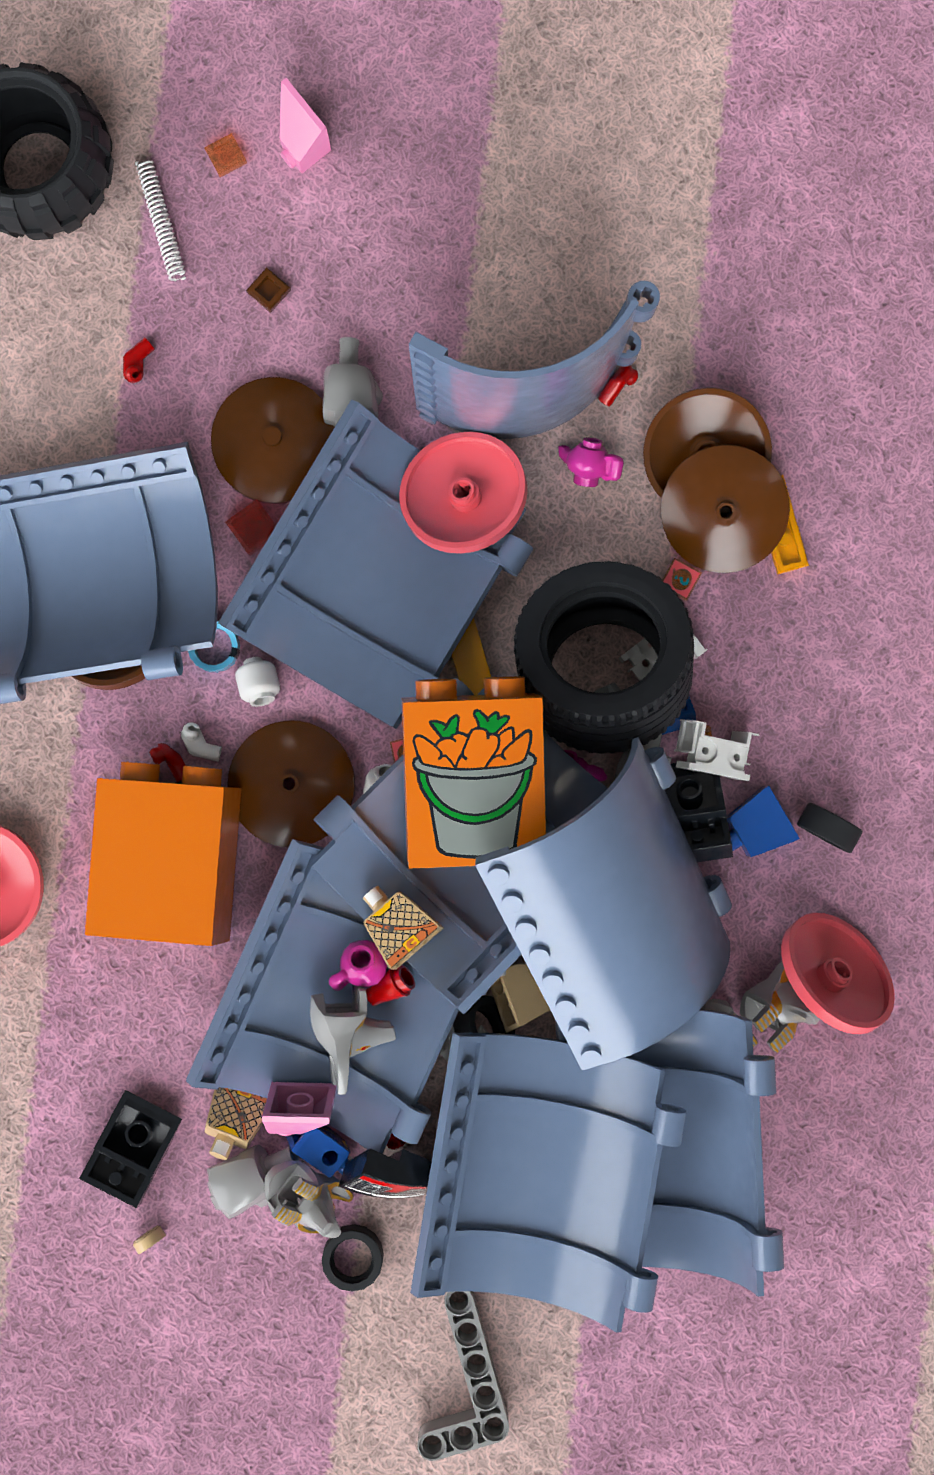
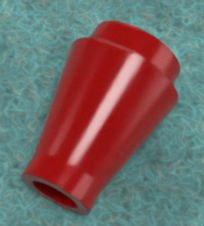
(392, 986)

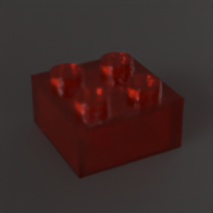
(251, 527)

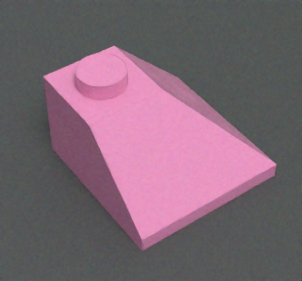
(301, 130)
(298, 1107)

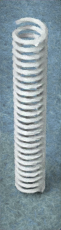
(170, 234)

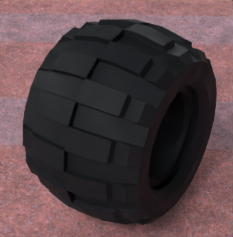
(56, 106)

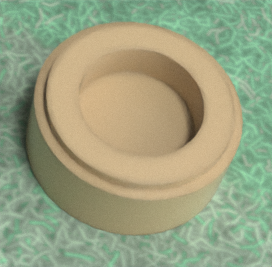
(149, 1239)

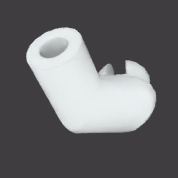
(197, 745)

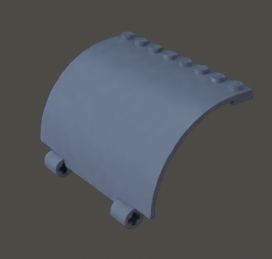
(526, 400)
(104, 568)
(350, 585)
(372, 852)
(615, 916)
(265, 1020)
(544, 1177)
(712, 1185)

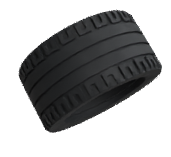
(597, 596)

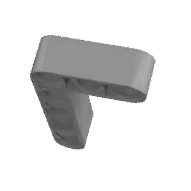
(476, 1376)

